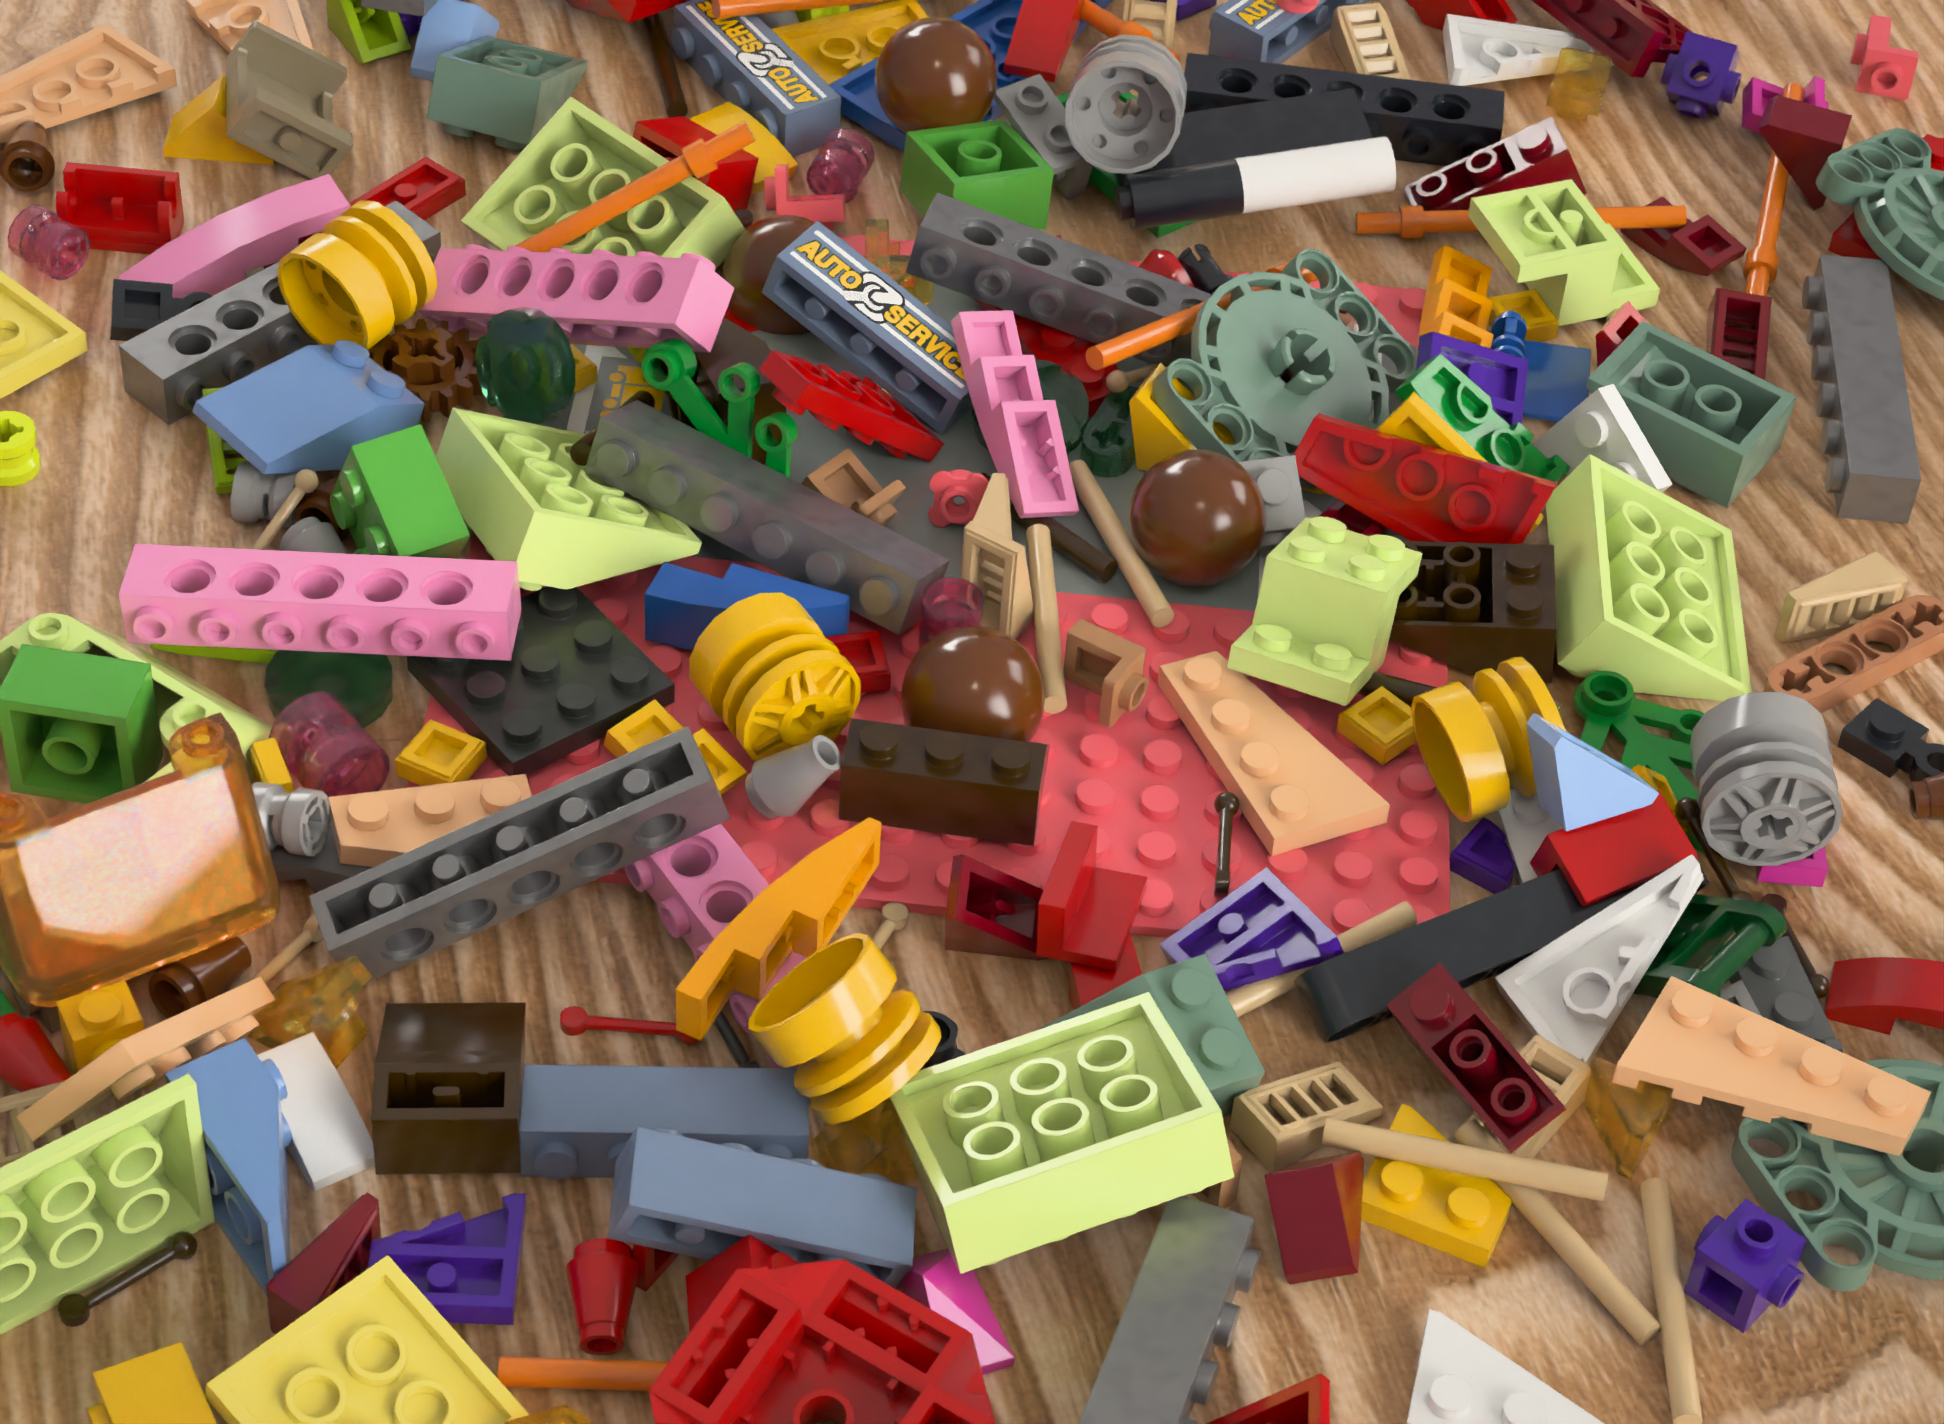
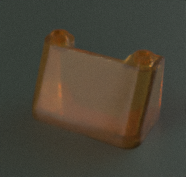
(134, 872)

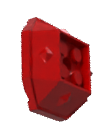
(821, 1348)

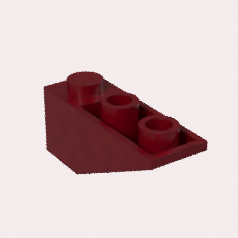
(1519, 161)
(1474, 1058)

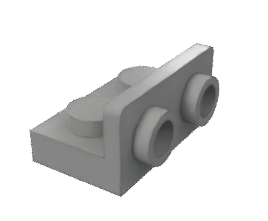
(1041, 123)

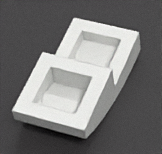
(323, 1120)

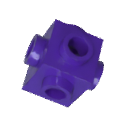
(1699, 58)
(1745, 1265)

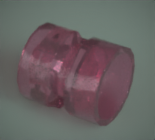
(329, 747)

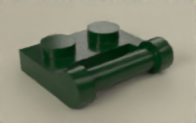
(1702, 933)

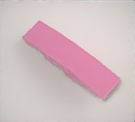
(242, 239)
(1013, 416)

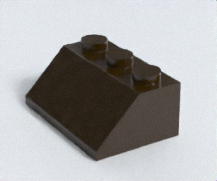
(942, 781)

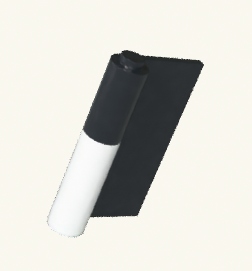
(1260, 161)

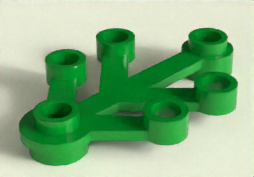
(739, 432)
(1609, 703)

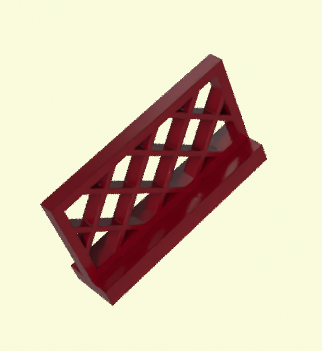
(1625, 30)

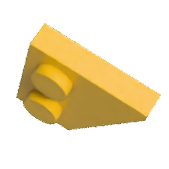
(1432, 1204)

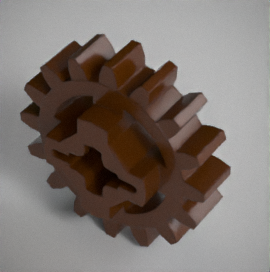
(428, 365)

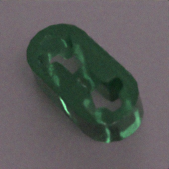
(1106, 428)

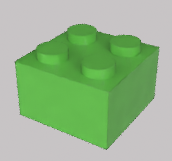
(980, 166)
(398, 499)
(78, 724)

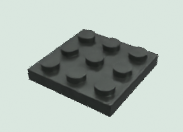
(558, 693)

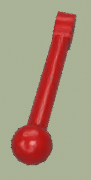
(576, 1021)

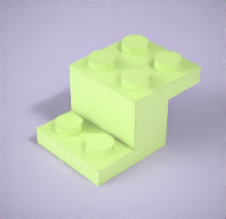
(1563, 251)
(1325, 609)

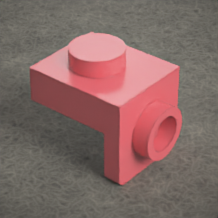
(1882, 68)
(819, 208)

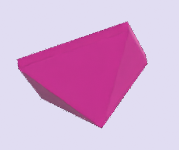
(959, 1297)

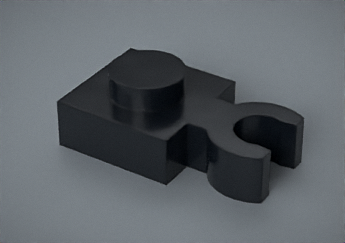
(144, 305)
(1892, 742)

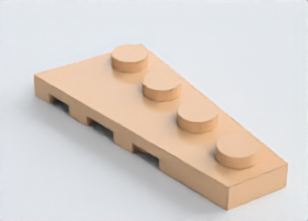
(79, 80)
(1280, 773)
(150, 1055)
(1744, 1059)

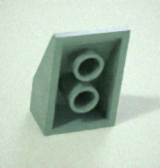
(501, 89)
(1697, 412)
(1201, 1021)

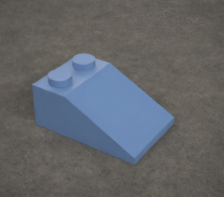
(310, 408)
(245, 1152)

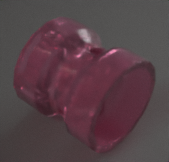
(841, 164)
(56, 248)
(949, 605)

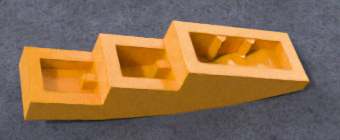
(1457, 298)
(789, 915)

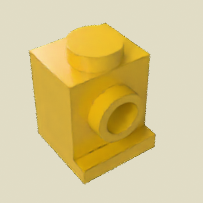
(97, 1022)

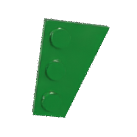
(1471, 416)

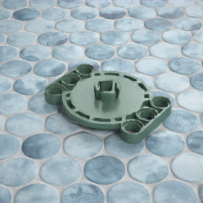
(1894, 202)
(1264, 332)
(1869, 1199)

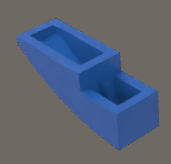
(686, 601)

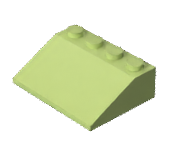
(581, 161)
(545, 510)
(1645, 588)
(1060, 1131)
(101, 1200)

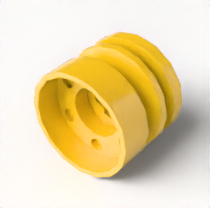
(357, 276)
(773, 675)
(1482, 740)
(845, 1028)

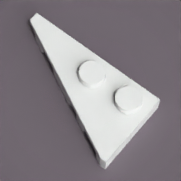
(1500, 51)
(1587, 975)
(1472, 1383)

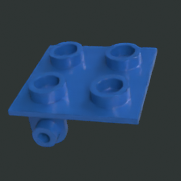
(1554, 372)

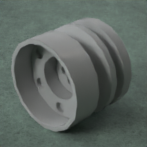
(1133, 133)
(1765, 779)

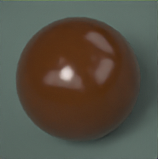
(935, 75)
(748, 269)
(1197, 518)
(974, 685)

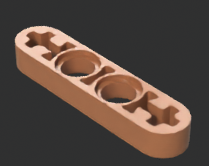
(1852, 652)

